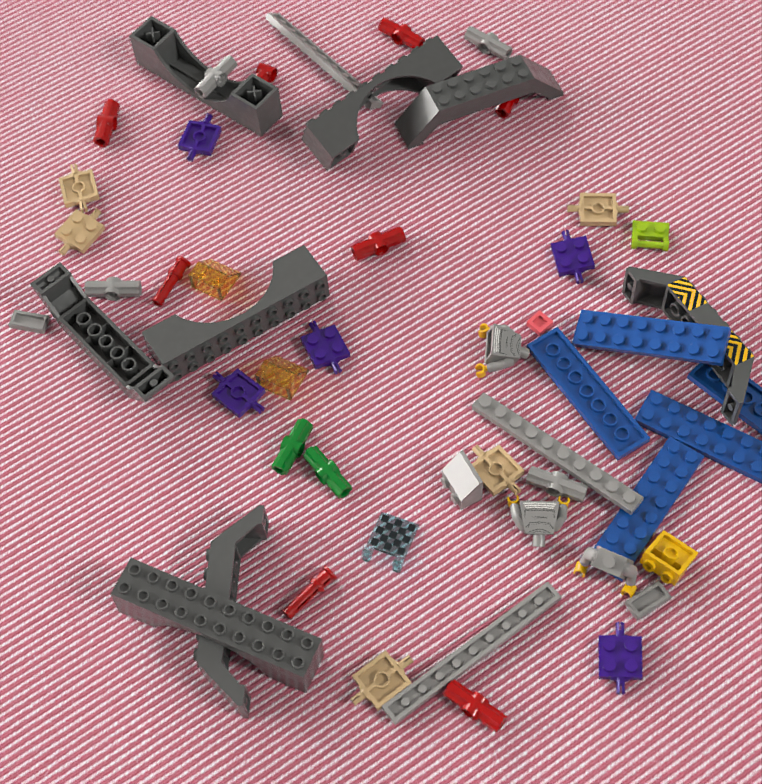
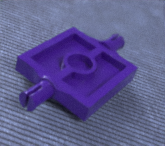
(199, 137)
(572, 256)
(325, 347)
(238, 393)
(620, 658)

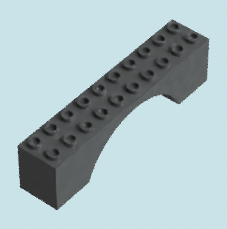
(248, 102)
(335, 131)
(188, 344)
(269, 644)

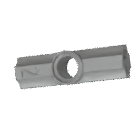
(488, 43)
(215, 76)
(113, 288)
(557, 484)

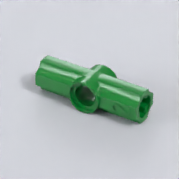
(292, 446)
(327, 472)

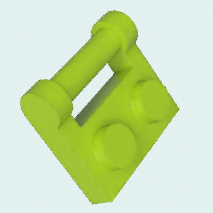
(650, 231)

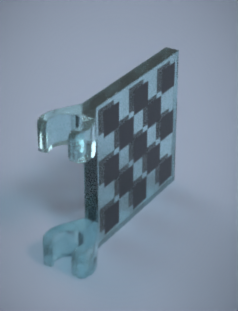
(391, 537)

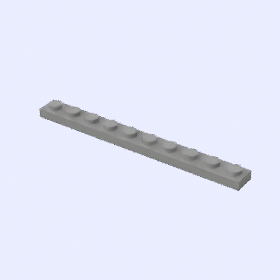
(319, 56)
(558, 453)
(471, 653)

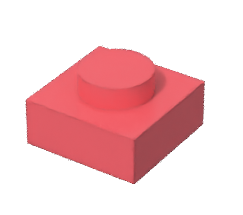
(539, 323)

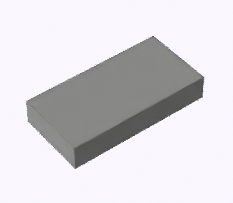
(29, 321)
(648, 600)

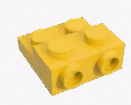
(668, 558)

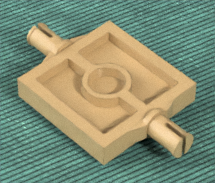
(79, 188)
(598, 209)
(79, 231)
(497, 470)
(381, 680)

